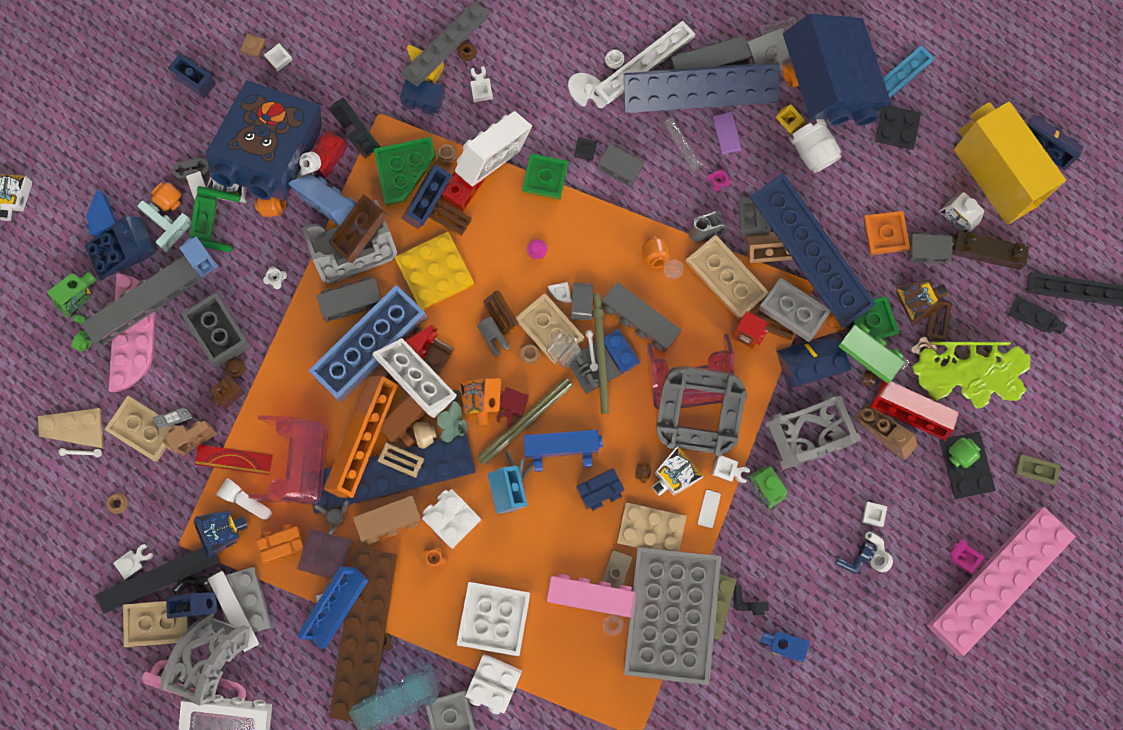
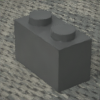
(620, 165)
(930, 248)

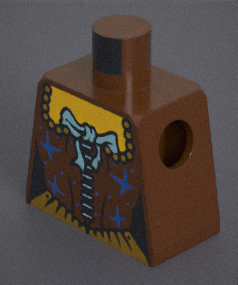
(920, 299)

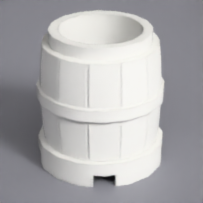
(816, 146)

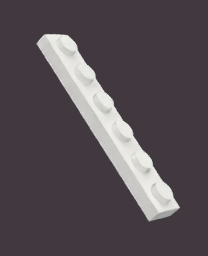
(646, 60)

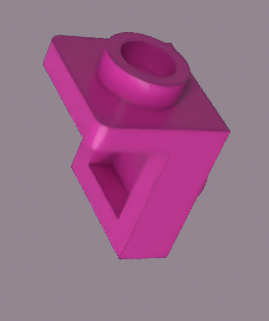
(966, 557)

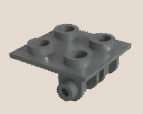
(586, 377)

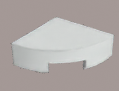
(561, 292)

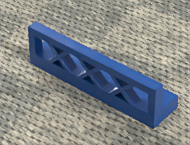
(334, 607)

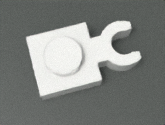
(481, 87)
(727, 469)
(131, 563)

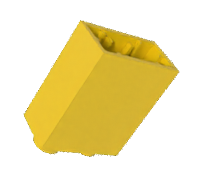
(1007, 161)

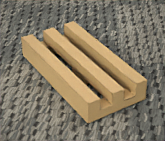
(416, 466)

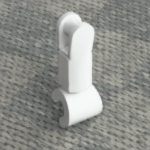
(231, 492)

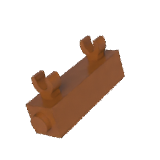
(402, 420)

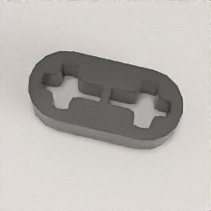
(190, 165)

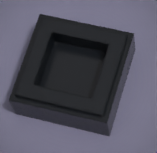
(585, 149)

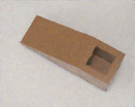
(887, 431)

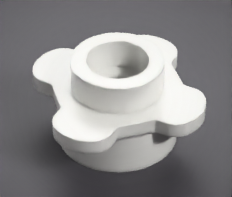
(276, 283)

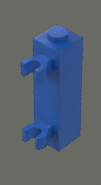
(562, 444)

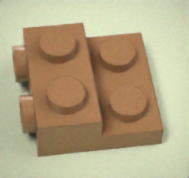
(183, 440)

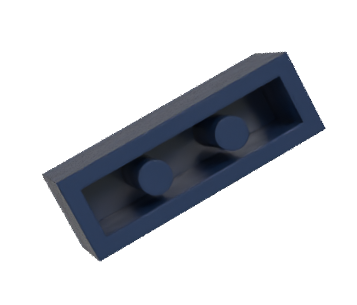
(426, 196)

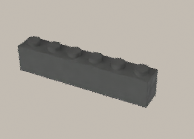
(140, 301)

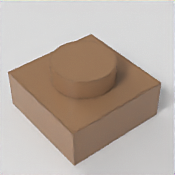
(253, 46)

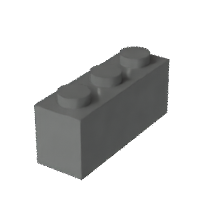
(349, 299)

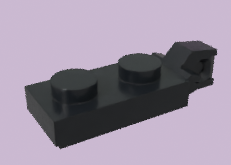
(1036, 316)

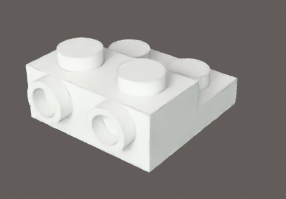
(451, 518)
(493, 684)

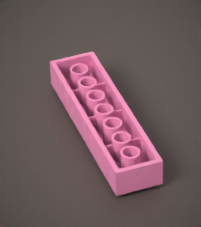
(1000, 581)

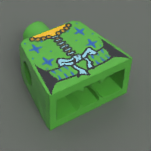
(71, 293)
(768, 486)

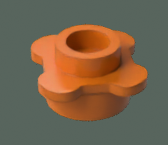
(437, 552)

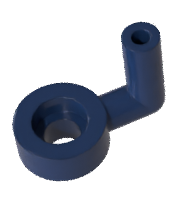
(864, 554)

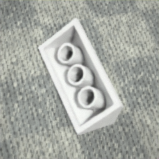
(415, 376)

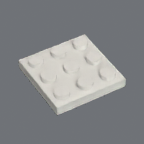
(493, 619)

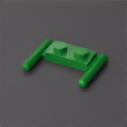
(204, 216)

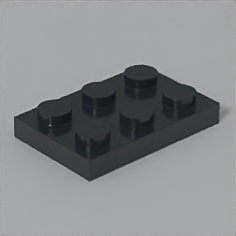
(971, 480)

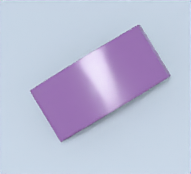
(727, 133)

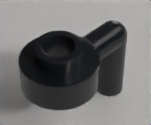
(201, 585)
(757, 608)

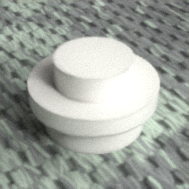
(614, 59)

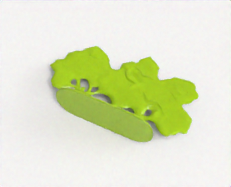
(976, 375)

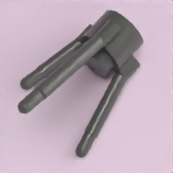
(334, 516)

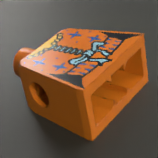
(481, 398)

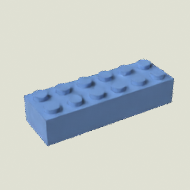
(352, 356)

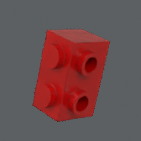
(330, 150)
(460, 192)

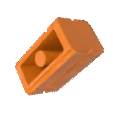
(281, 544)

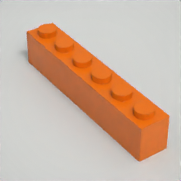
(360, 437)

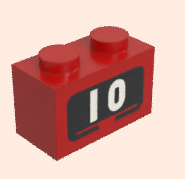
(750, 330)

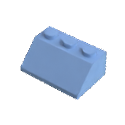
(323, 198)

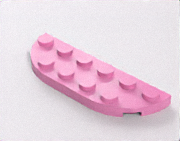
(133, 348)

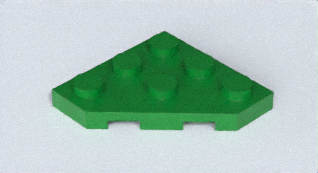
(402, 167)

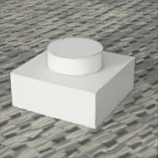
(278, 57)
(874, 514)

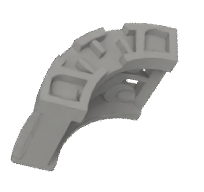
(792, 454)
(230, 642)

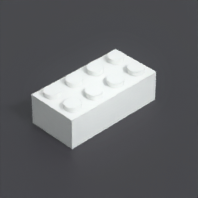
(492, 148)

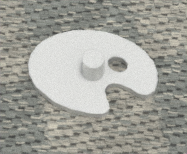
(583, 87)

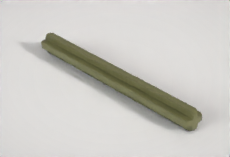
(523, 422)

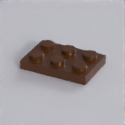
(358, 228)

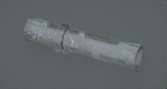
(683, 146)

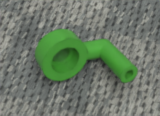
(81, 340)

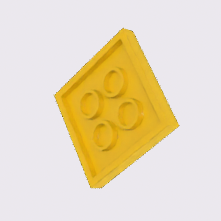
(434, 270)

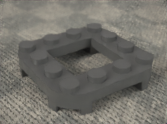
(693, 438)

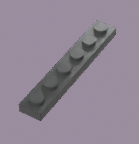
(445, 44)

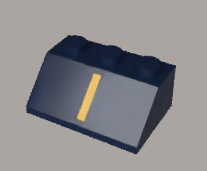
(1058, 146)
(812, 361)

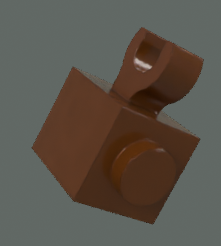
(226, 392)

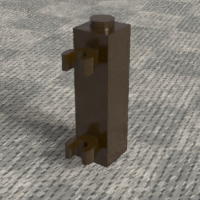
(989, 250)

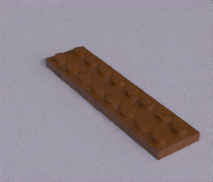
(364, 633)

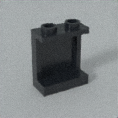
(361, 136)

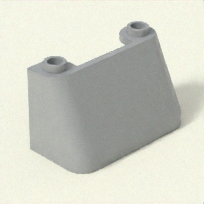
(333, 266)

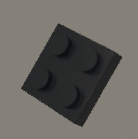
(898, 127)

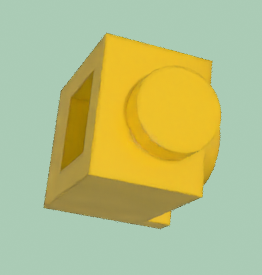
(788, 113)

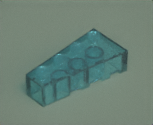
(396, 700)

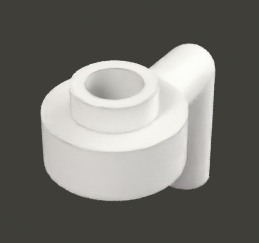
(314, 164)
(880, 554)

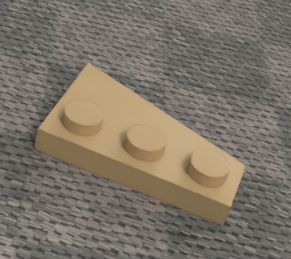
(76, 427)

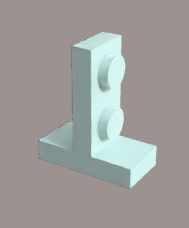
(172, 229)

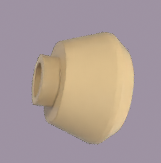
(424, 434)

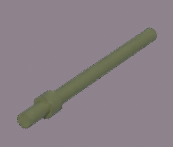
(598, 315)

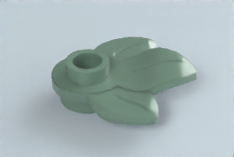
(452, 422)

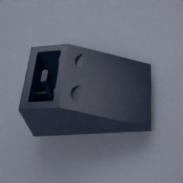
(120, 246)

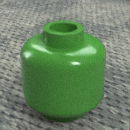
(964, 452)

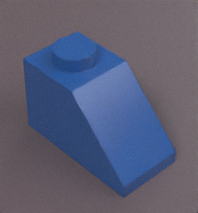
(99, 214)

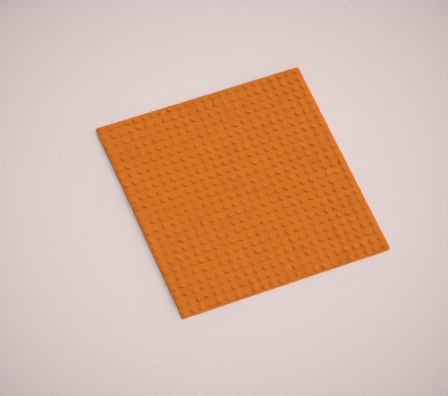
(587, 241)

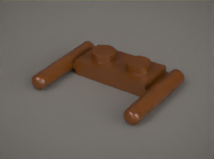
(435, 358)

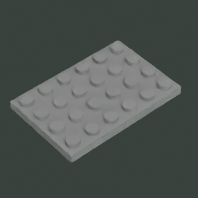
(673, 616)

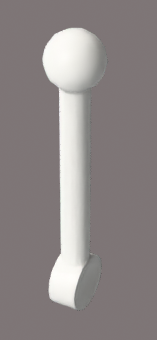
(593, 366)
(97, 453)

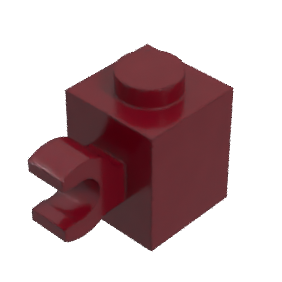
(512, 403)

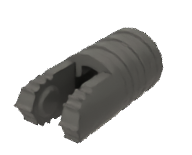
(490, 333)

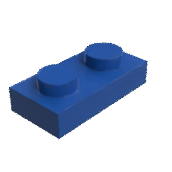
(620, 351)

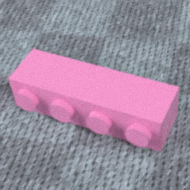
(591, 596)

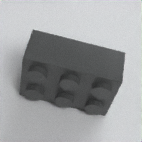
(216, 330)

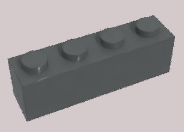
(727, 53)
(640, 317)

